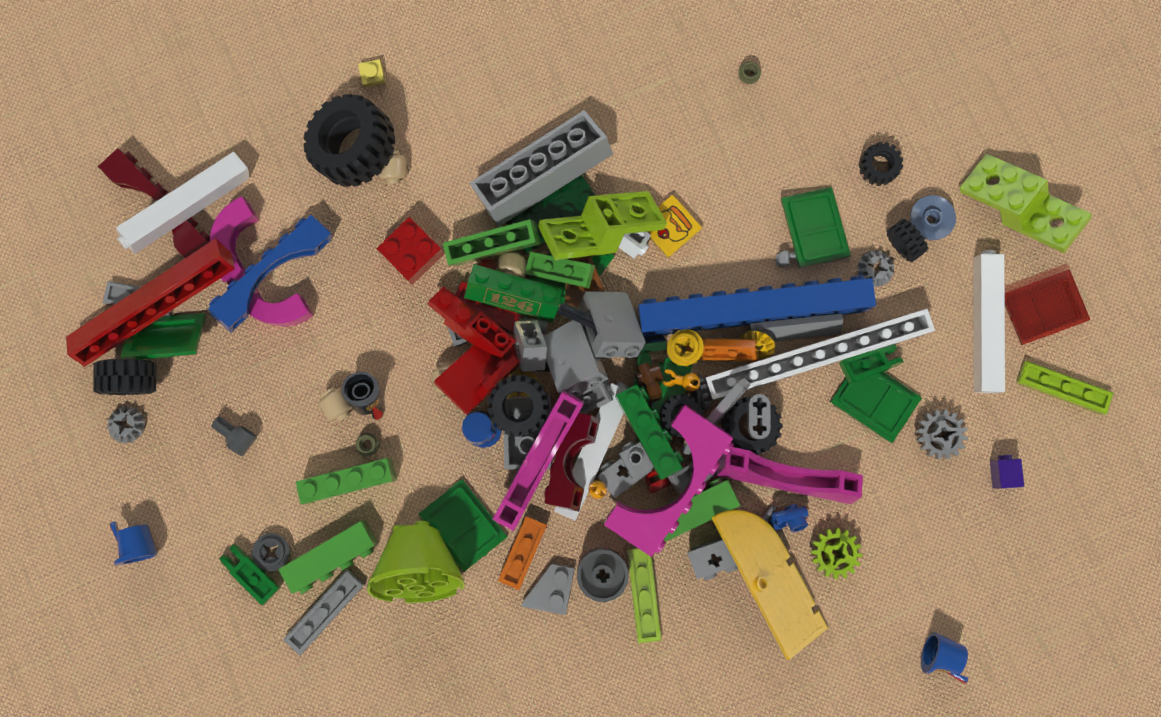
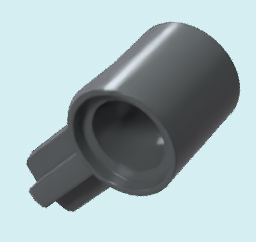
(237, 438)

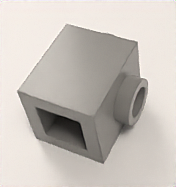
(635, 459)

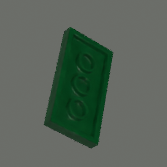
(562, 203)

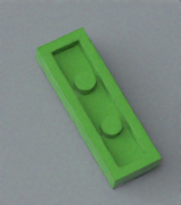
(561, 270)

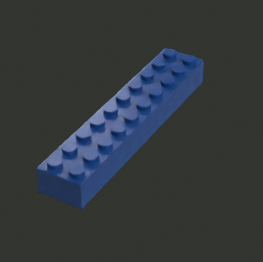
(748, 307)

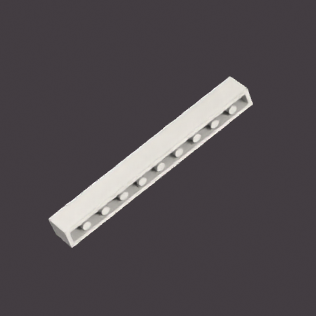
(822, 353)

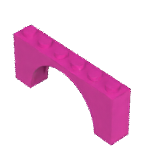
(649, 527)

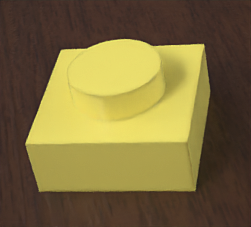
(371, 73)

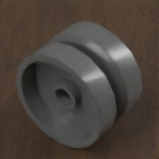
(604, 588)

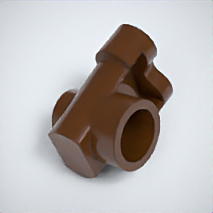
(649, 378)

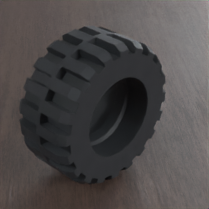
(330, 128)

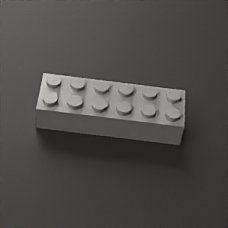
(541, 168)

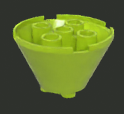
(415, 567)

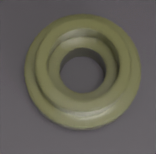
(749, 66)
(360, 444)

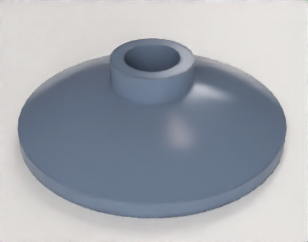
(941, 212)

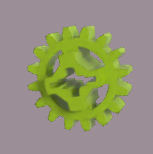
(831, 560)

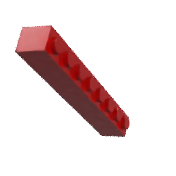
(150, 302)

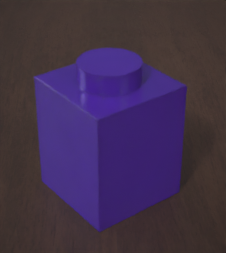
(1006, 472)

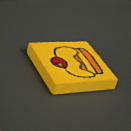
(679, 227)

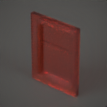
(1045, 307)

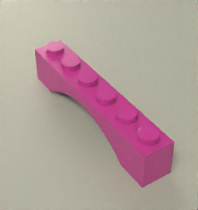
(538, 460)
(825, 484)

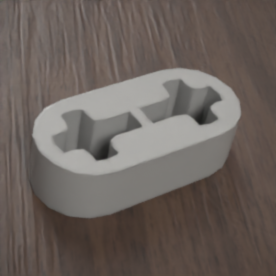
(765, 417)

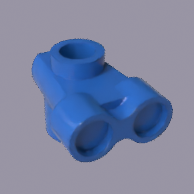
(792, 517)

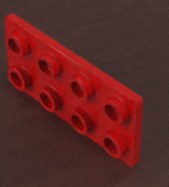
(475, 376)

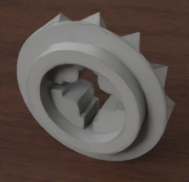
(885, 263)
(133, 417)

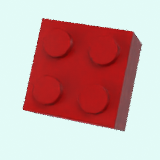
(410, 250)

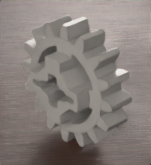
(938, 425)

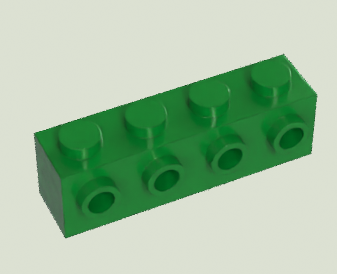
(648, 432)

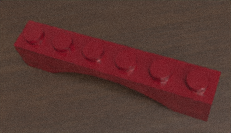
(125, 173)

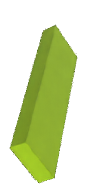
(1065, 387)
(643, 596)

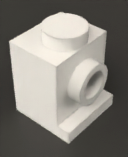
(635, 243)

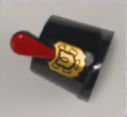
(363, 394)

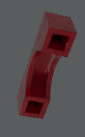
(562, 488)

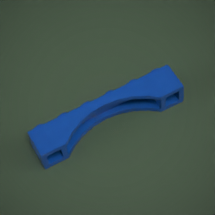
(233, 306)

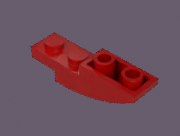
(472, 327)

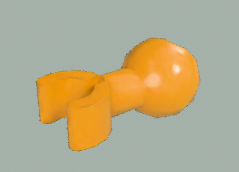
(687, 381)
(597, 489)

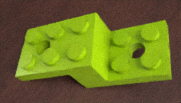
(1025, 203)
(601, 225)

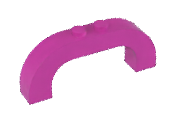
(227, 228)

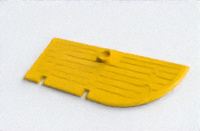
(771, 580)

